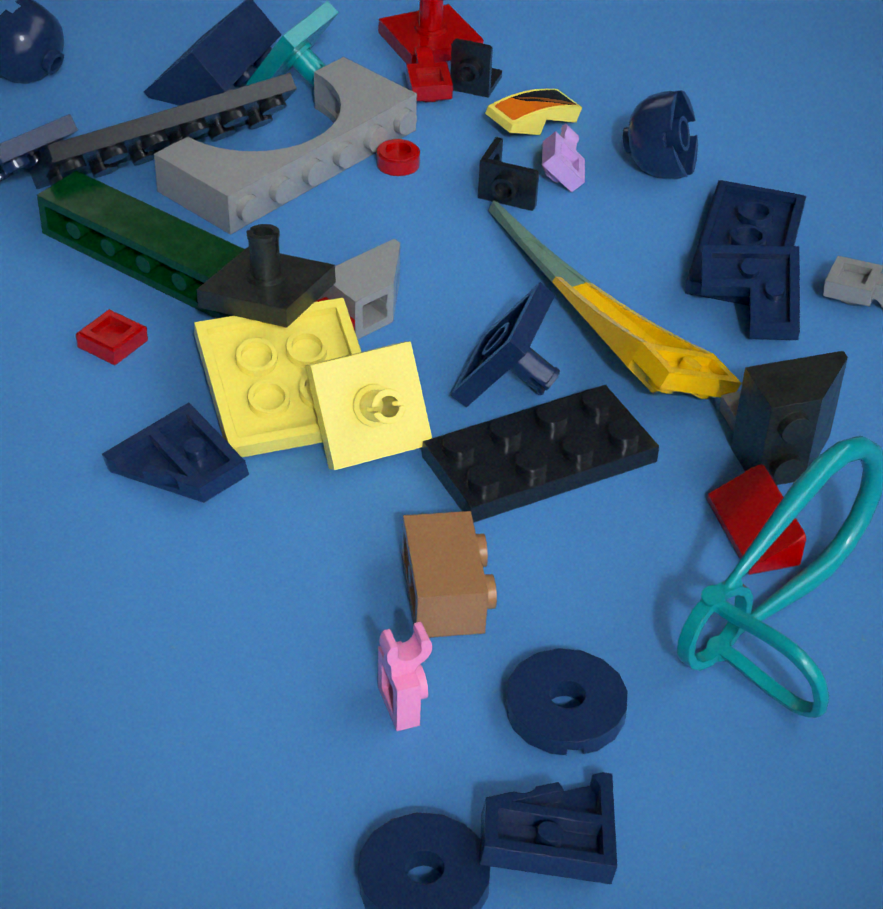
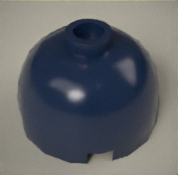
(30, 43)
(661, 135)

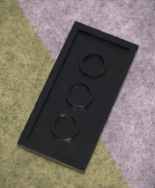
(539, 452)

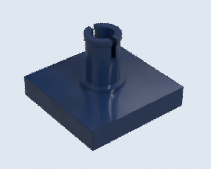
(508, 348)

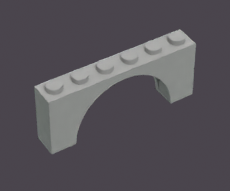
(243, 186)

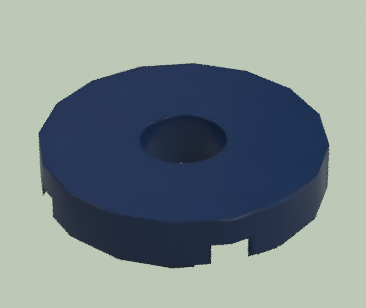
(572, 675)
(416, 842)

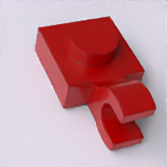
(429, 78)

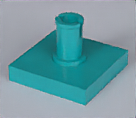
(295, 48)

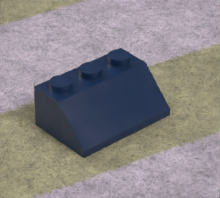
(218, 58)

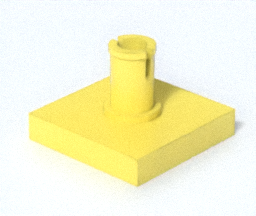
(369, 405)

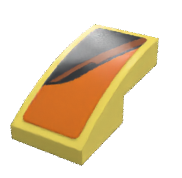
(530, 109)

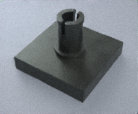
(266, 283)

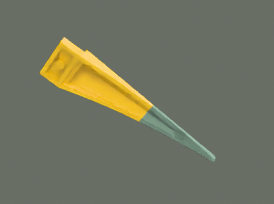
(649, 351)

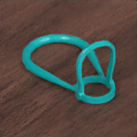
(741, 618)

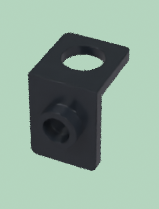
(472, 68)
(505, 181)

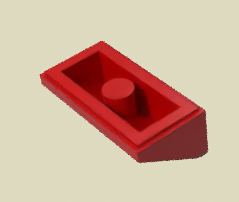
(743, 510)

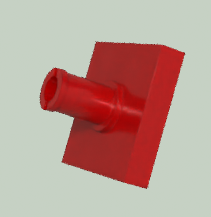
(429, 26)

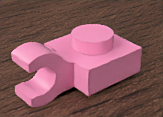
(402, 676)

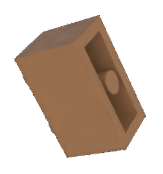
(446, 573)

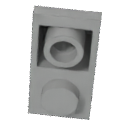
(369, 287)

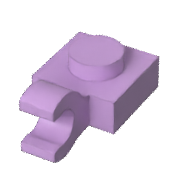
(562, 160)

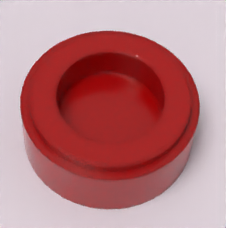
(398, 157)

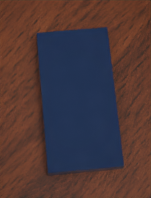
(746, 217)

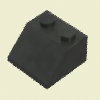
(787, 413)

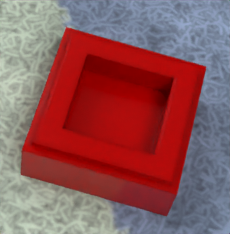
(111, 337)

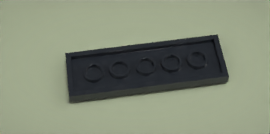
(142, 137)

